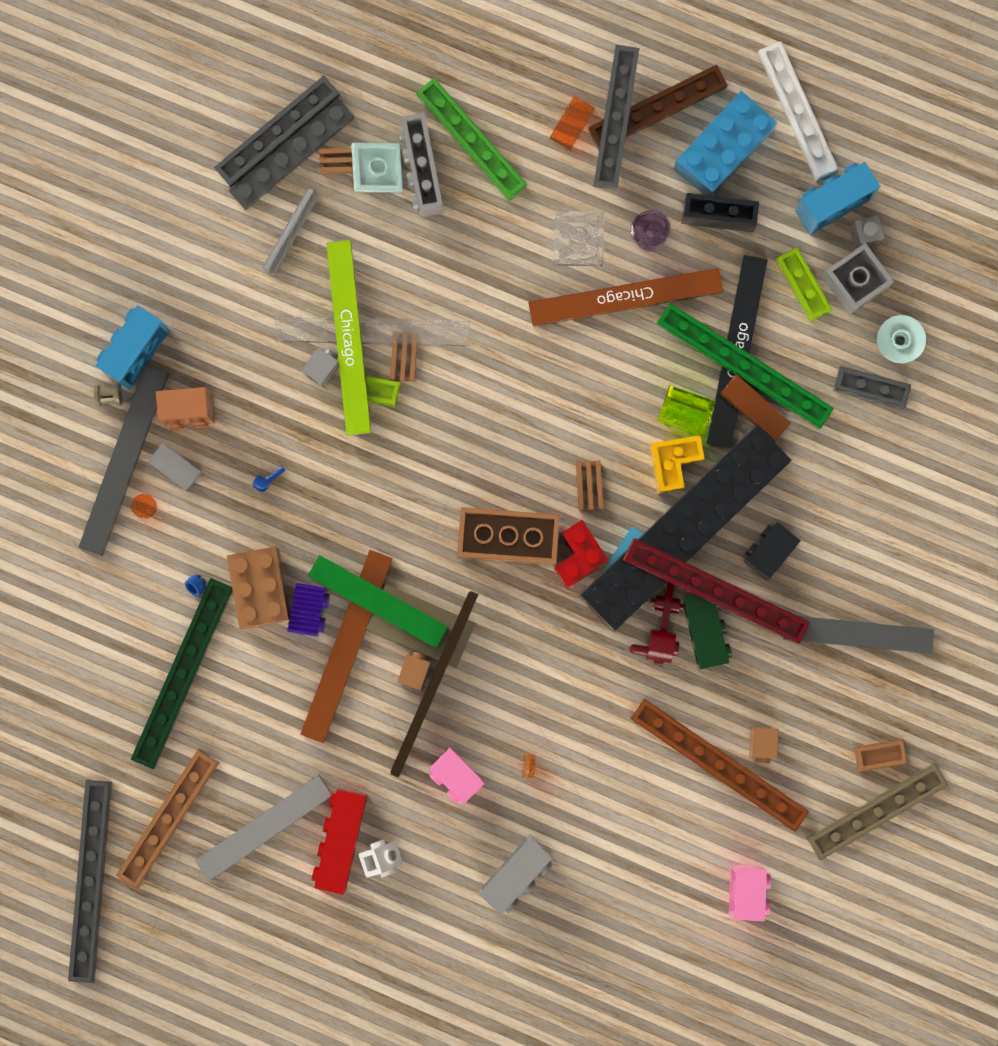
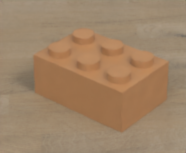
(259, 588)

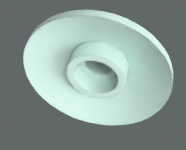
(911, 333)

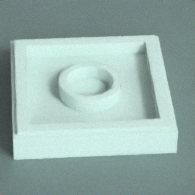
(377, 167)

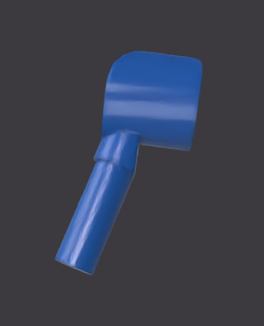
(262, 484)

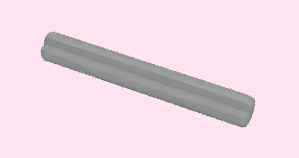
(291, 231)

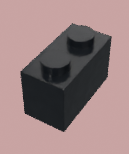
(771, 551)

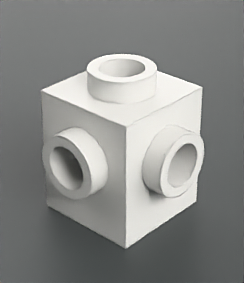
(381, 859)

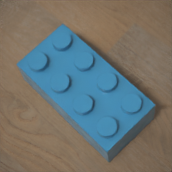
(725, 144)

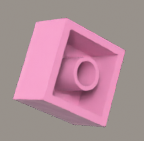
(748, 892)

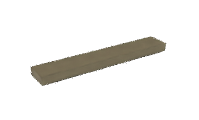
(877, 811)

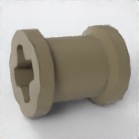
(108, 395)

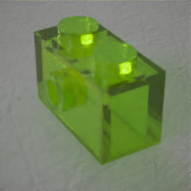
(686, 411)

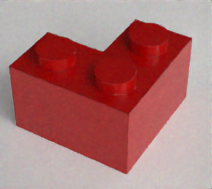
(586, 555)

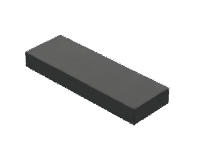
(872, 387)

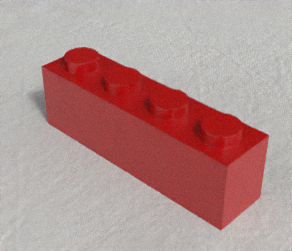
(340, 841)

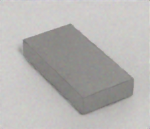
(174, 467)

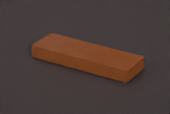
(755, 407)

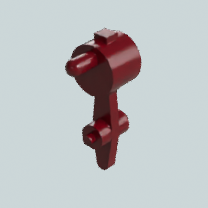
(661, 644)

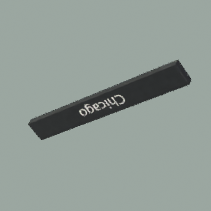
(740, 334)

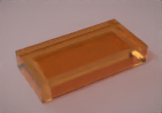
(572, 123)

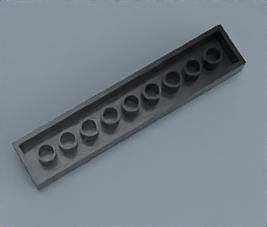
(688, 524)

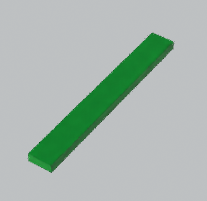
(745, 366)

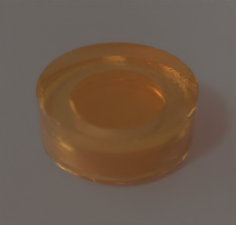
(144, 506)
(528, 765)

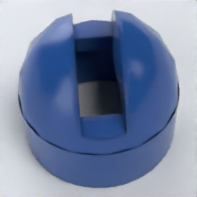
(195, 585)

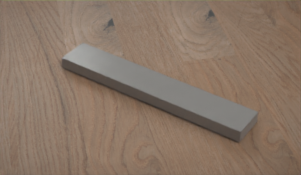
(263, 828)

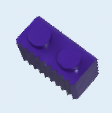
(308, 610)

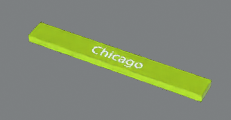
(348, 337)

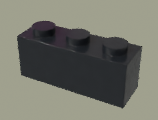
(720, 212)

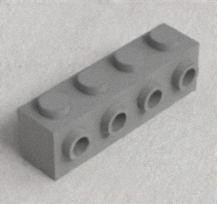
(421, 160)

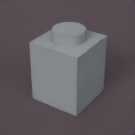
(867, 231)
(321, 366)

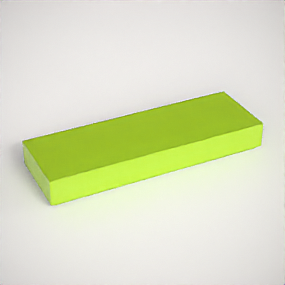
(803, 284)

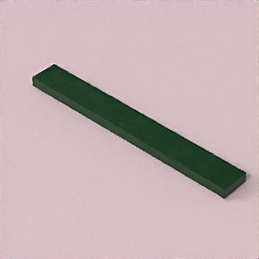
(182, 674)

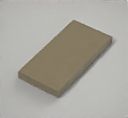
(394, 633)

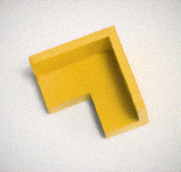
(669, 456)

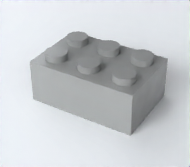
(516, 875)

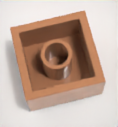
(185, 408)

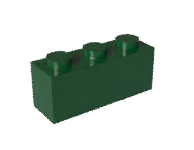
(706, 632)

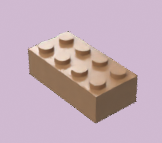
(508, 536)

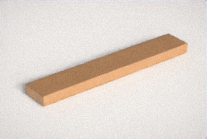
(167, 819)

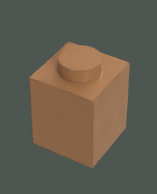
(414, 671)
(763, 744)

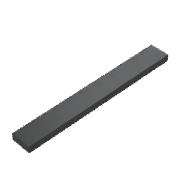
(123, 461)
(90, 881)

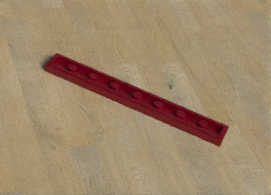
(716, 591)

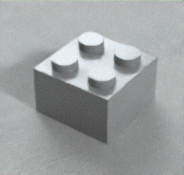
(857, 279)

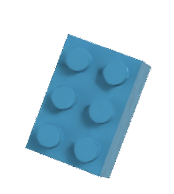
(837, 197)
(132, 347)

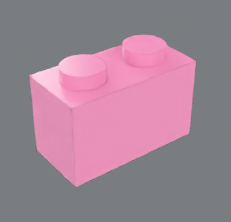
(456, 776)

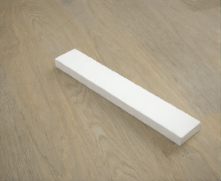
(798, 111)

